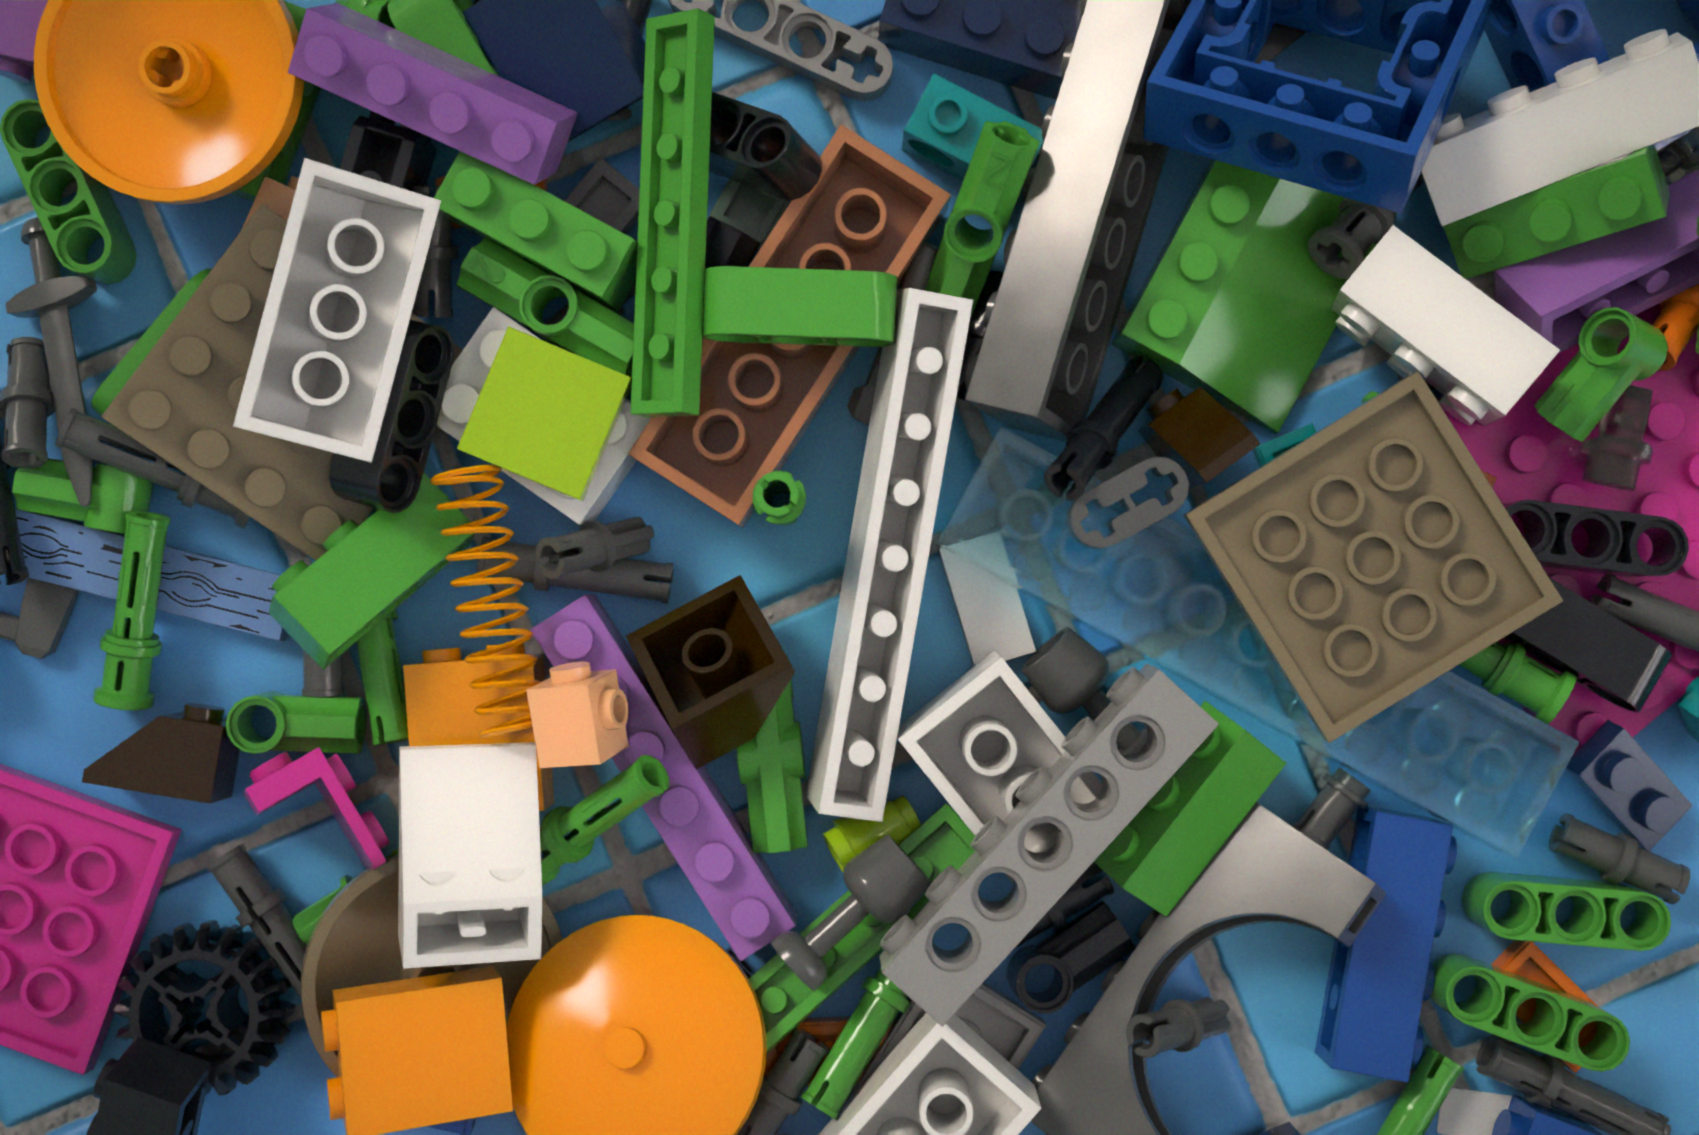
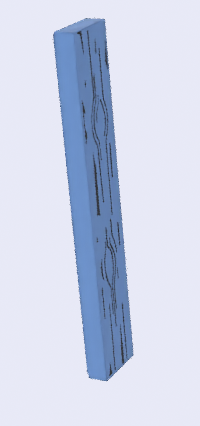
(189, 586)

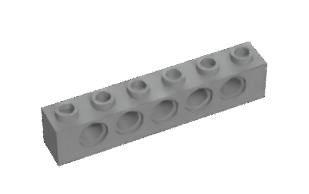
(947, 978)

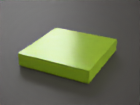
(545, 413)

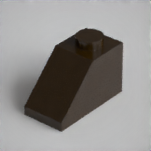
(1196, 434)
(173, 757)

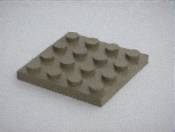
(190, 389)
(1373, 557)

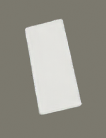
(1470, 1112)

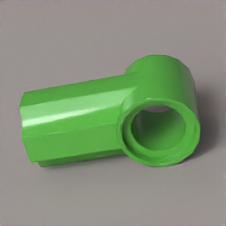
(1599, 374)
(51, 493)
(302, 723)

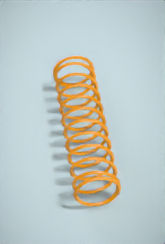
(450, 478)

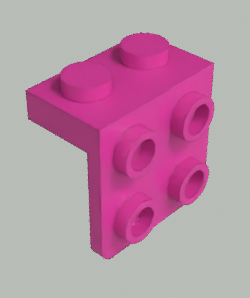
(283, 778)

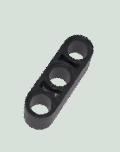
(760, 150)
(407, 426)
(1611, 539)
(1596, 648)

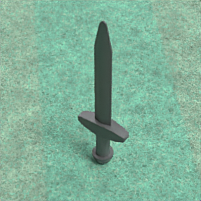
(50, 301)

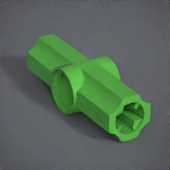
(989, 191)
(525, 290)
(772, 774)

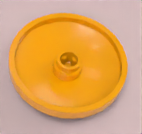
(168, 91)
(636, 1034)

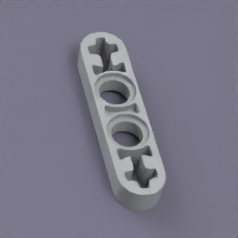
(774, 39)

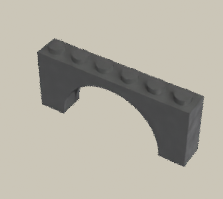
(1256, 877)

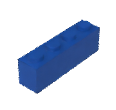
(1386, 972)

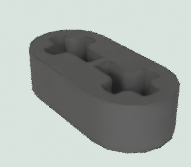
(1135, 517)

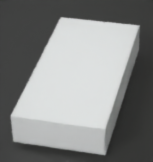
(987, 611)

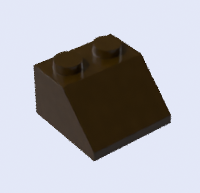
(713, 669)

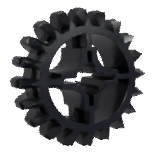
(162, 982)

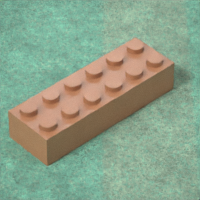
(763, 396)

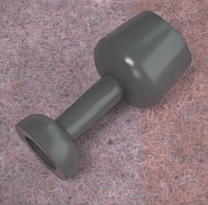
(1070, 675)
(881, 884)

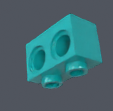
(949, 125)

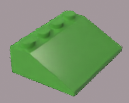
(1238, 293)

